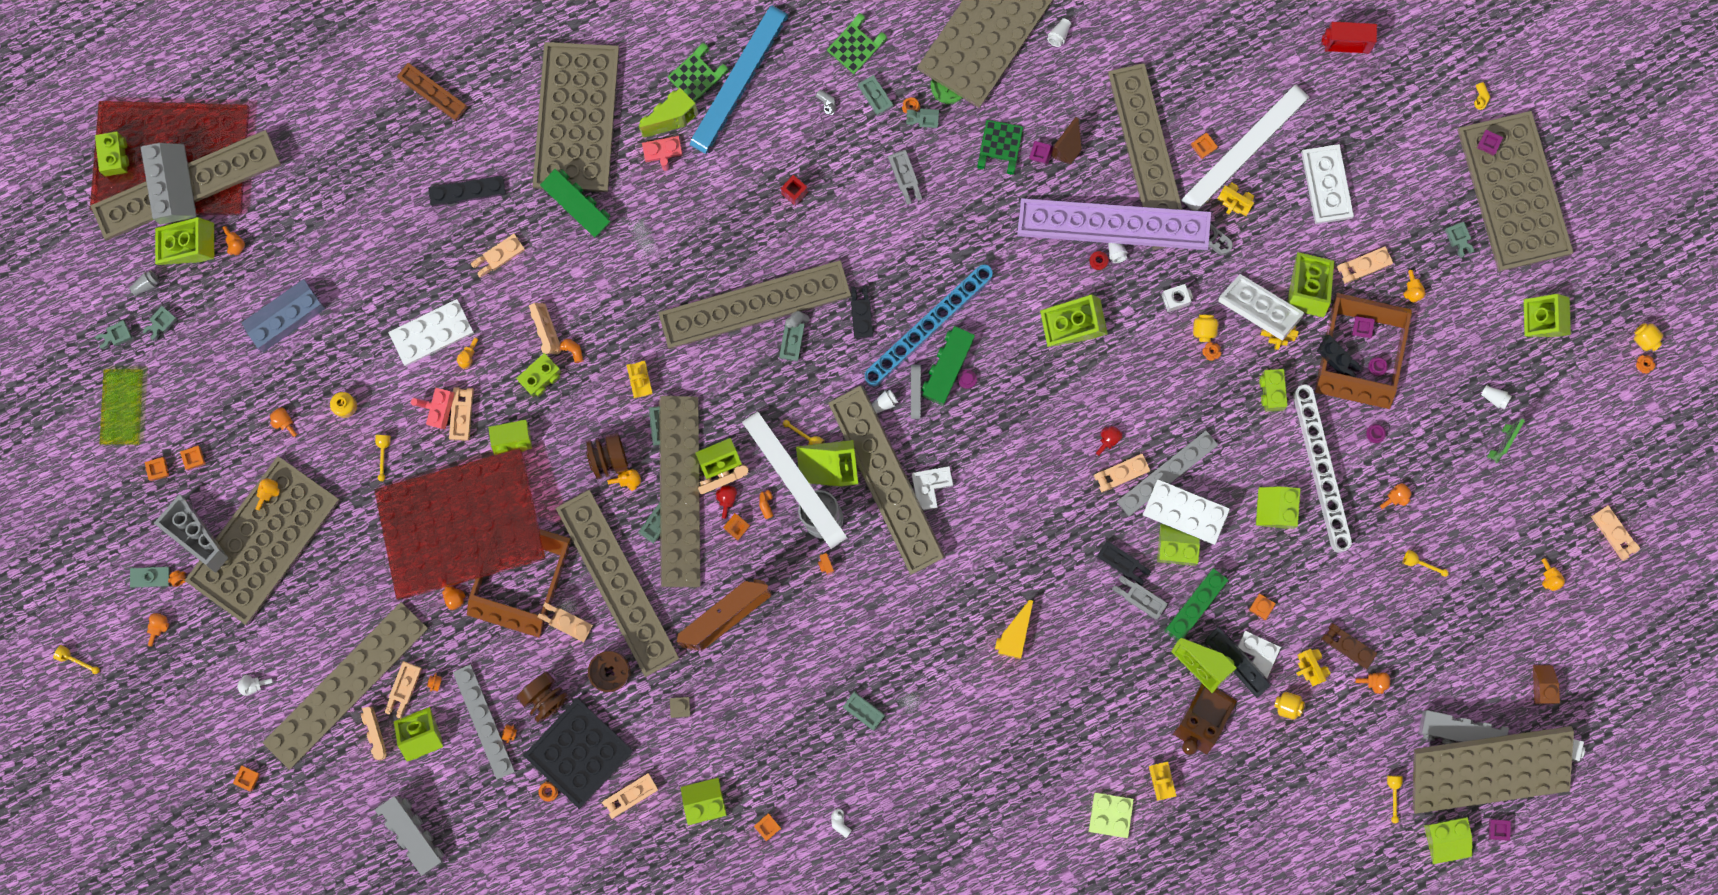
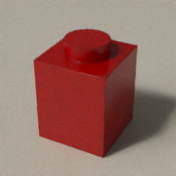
(794, 190)

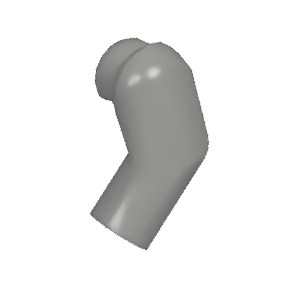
(829, 102)
(796, 318)

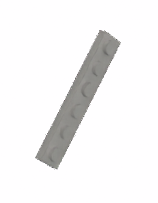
(1168, 472)
(484, 722)

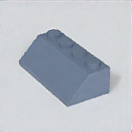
(283, 316)

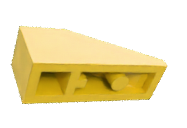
(1013, 638)

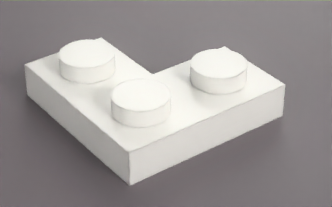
(927, 481)
(1262, 651)

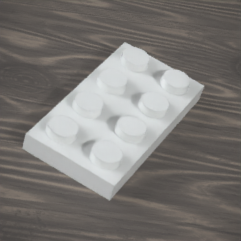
(1327, 184)
(1261, 307)
(431, 332)
(1186, 512)

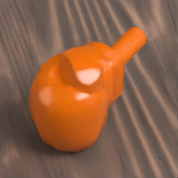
(235, 242)
(282, 420)
(1398, 495)
(453, 597)
(156, 625)
(1377, 681)

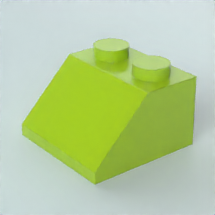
(1547, 316)
(1278, 507)
(1177, 547)
(417, 734)
(703, 801)
(1449, 840)

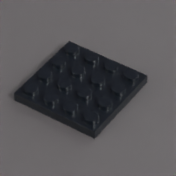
(578, 753)

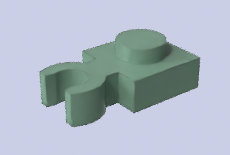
(925, 118)
(1458, 236)
(162, 321)
(116, 334)

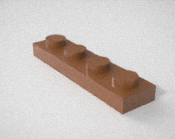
(432, 92)

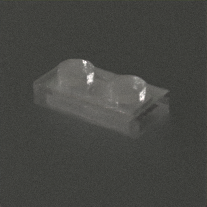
(643, 238)

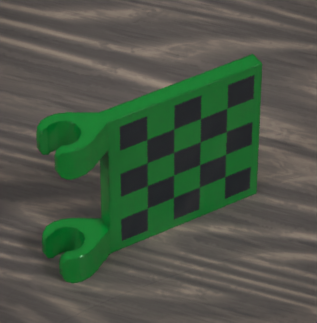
(1000, 142)

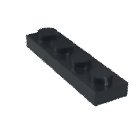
(467, 191)
(1245, 668)

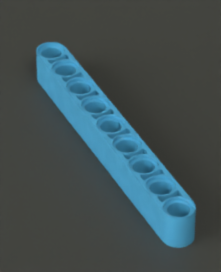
(738, 78)
(932, 317)

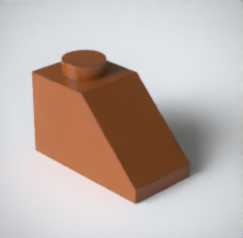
(1545, 685)

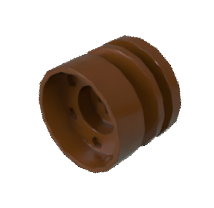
(607, 455)
(597, 671)
(542, 697)

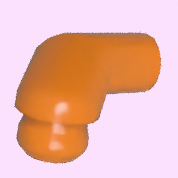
(573, 347)
(764, 505)

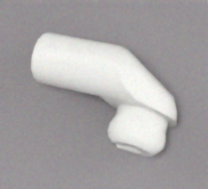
(837, 820)

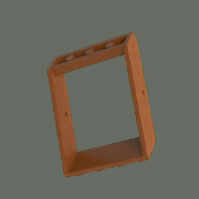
(1355, 388)
(733, 609)
(513, 617)

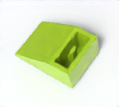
(671, 115)
(828, 463)

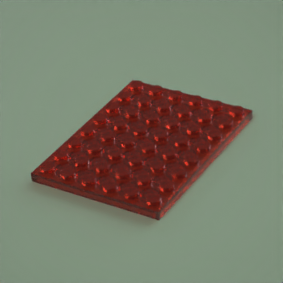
(196, 125)
(459, 524)

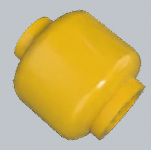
(1205, 327)
(1648, 337)
(347, 409)
(1289, 705)

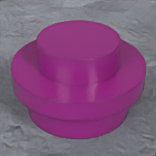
(1377, 366)
(967, 379)
(1375, 433)

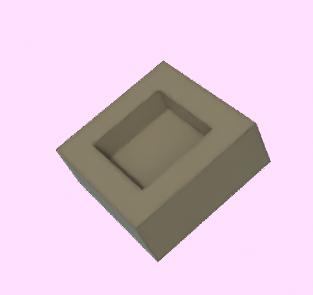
(680, 707)

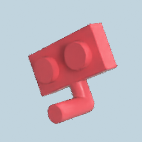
(662, 150)
(439, 407)

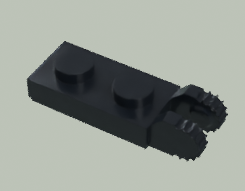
(861, 315)
(1337, 356)
(1121, 562)

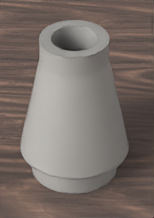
(145, 282)

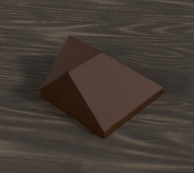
(1069, 143)

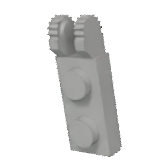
(904, 174)
(1141, 598)

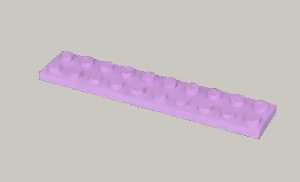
(1114, 224)

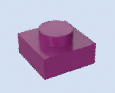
(1489, 142)
(1041, 152)
(1363, 327)
(1499, 830)

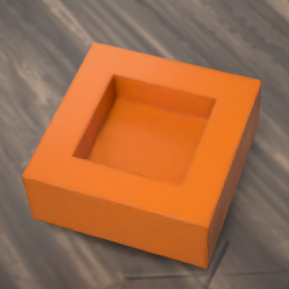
(1204, 146)
(192, 458)
(156, 469)
(736, 526)
(825, 564)
(1262, 606)
(246, 778)
(767, 827)

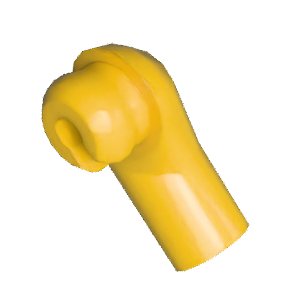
(1483, 97)

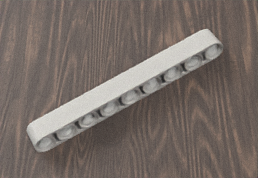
(1245, 148)
(1324, 459)
(794, 480)

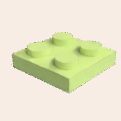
(1111, 815)

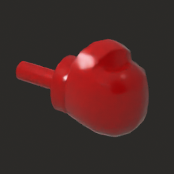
(1110, 437)
(726, 496)

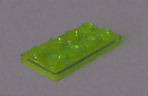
(121, 407)

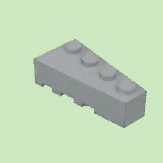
(188, 529)
(1457, 730)
(411, 834)

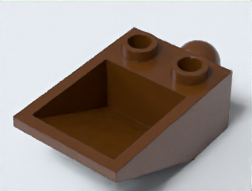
(1204, 720)

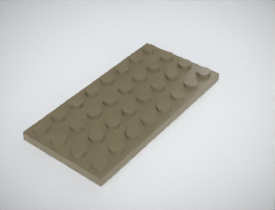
(980, 45)
(577, 113)
(1516, 193)
(264, 542)
(1492, 769)

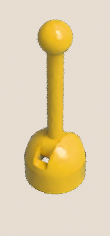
(813, 440)
(382, 442)
(1412, 559)
(63, 654)
(1395, 783)

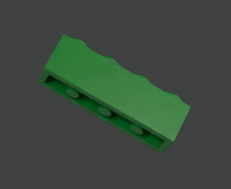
(579, 206)
(948, 366)
(1196, 605)

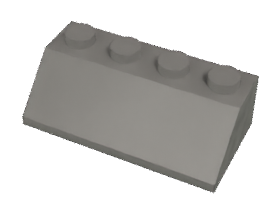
(168, 182)

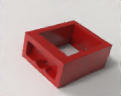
(1350, 37)

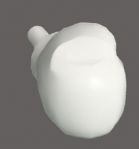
(250, 685)

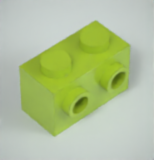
(111, 153)
(539, 375)
(1274, 390)
(510, 437)
(718, 458)

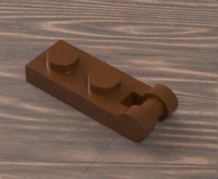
(1349, 646)

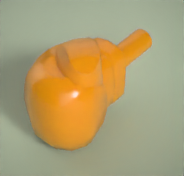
(1415, 289)
(465, 357)
(629, 478)
(266, 489)
(1553, 578)

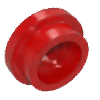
(1098, 266)

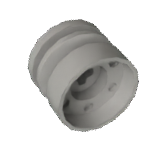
(832, 506)

